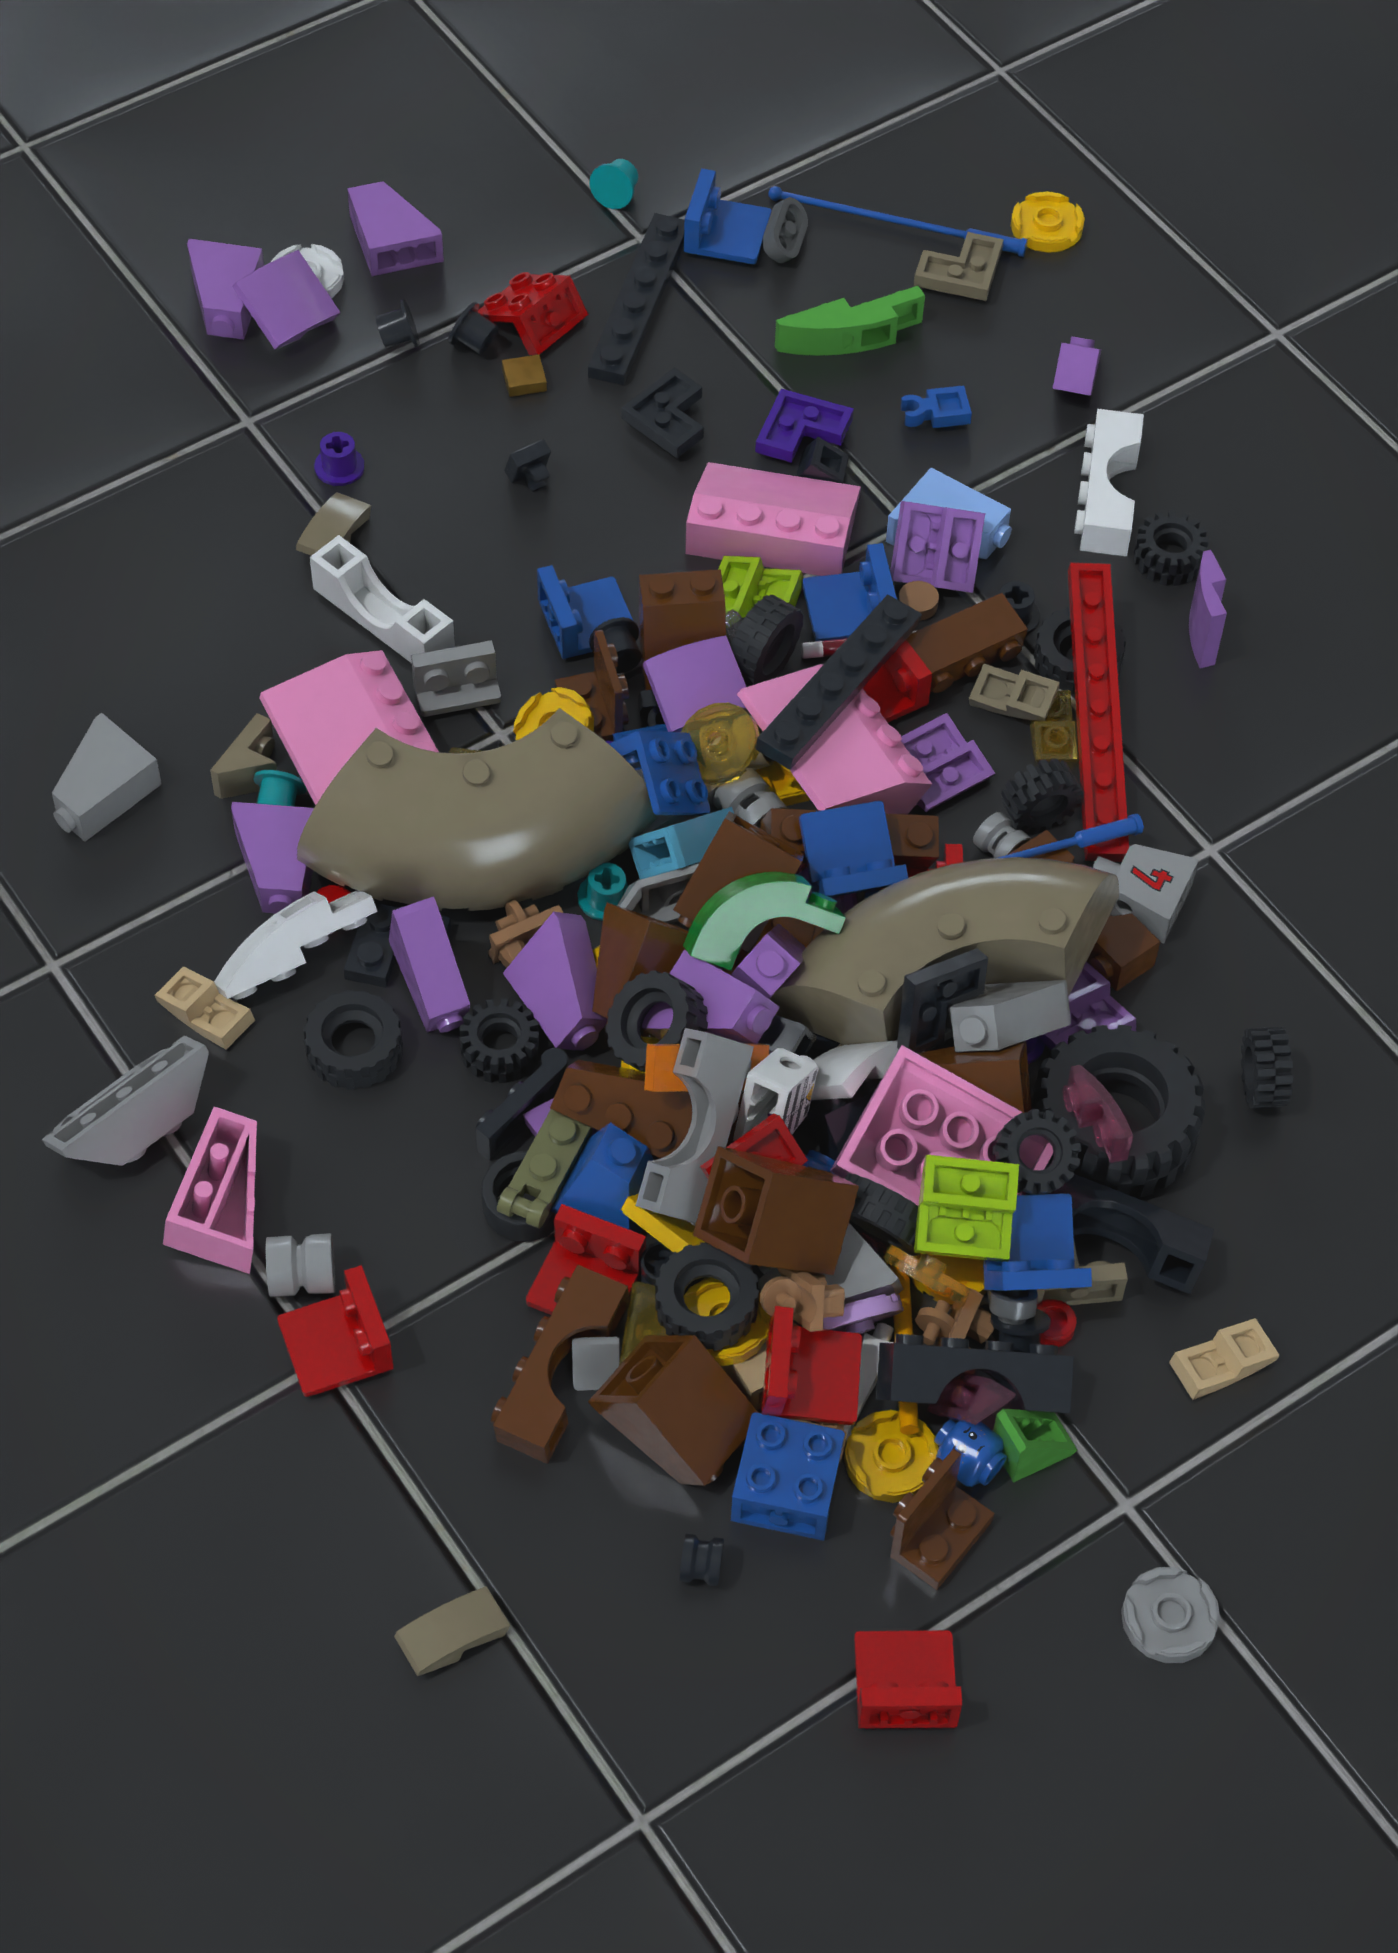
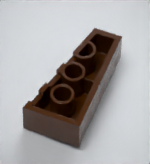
(614, 1094)

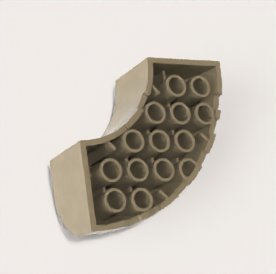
(477, 822)
(1023, 913)

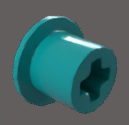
(614, 183)
(278, 787)
(602, 885)

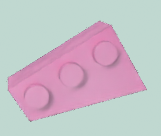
(216, 1197)

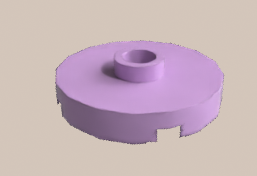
(862, 1314)

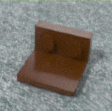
(602, 689)
(937, 1523)

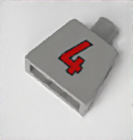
(1151, 886)

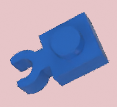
(942, 406)

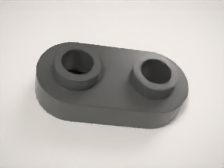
(785, 230)
(1013, 1305)

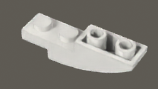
(275, 946)

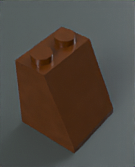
(679, 611)
(734, 853)
(629, 947)
(997, 1072)
(775, 1212)
(677, 1407)

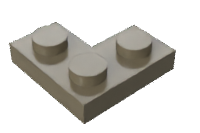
(963, 275)

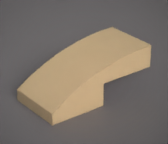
(203, 1008)
(1225, 1359)

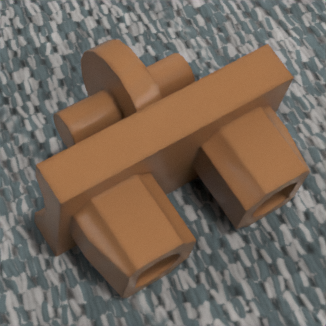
(516, 931)
(806, 1294)
(962, 1321)

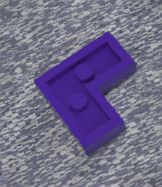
(800, 416)

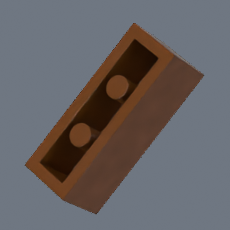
(968, 640)

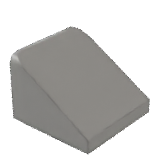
(594, 1361)

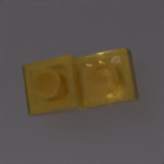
(1057, 733)

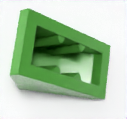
(1031, 1441)

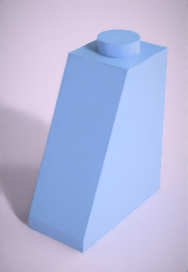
(944, 491)

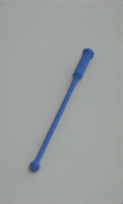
(1010, 244)
(1083, 838)

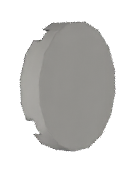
(1170, 1615)

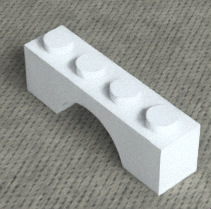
(1107, 513)
(348, 581)

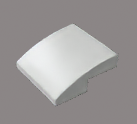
(847, 1066)

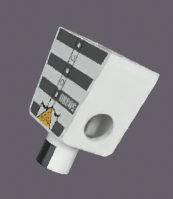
(779, 1086)

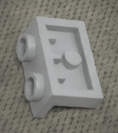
(455, 678)

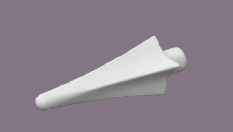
(869, 1365)

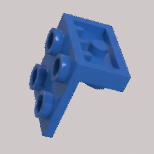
(722, 226)
(844, 600)
(578, 609)
(668, 770)
(849, 849)
(1039, 1248)
(787, 1476)

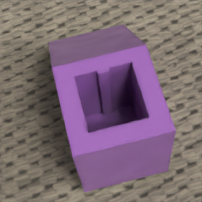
(1077, 366)

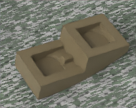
(338, 516)
(1012, 694)
(451, 1629)

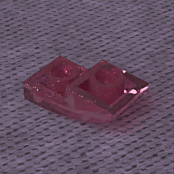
(1097, 1108)

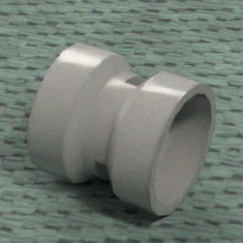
(998, 836)

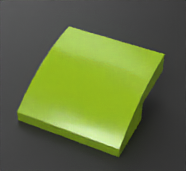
(748, 582)
(966, 1208)

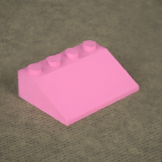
(772, 517)
(335, 709)
(853, 759)
(931, 1113)

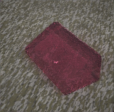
(970, 1399)

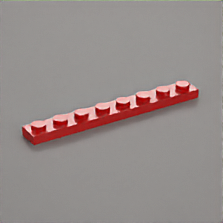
(1097, 704)

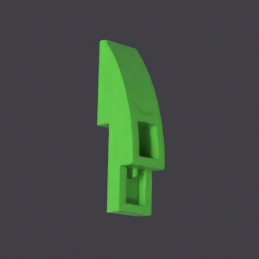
(843, 329)

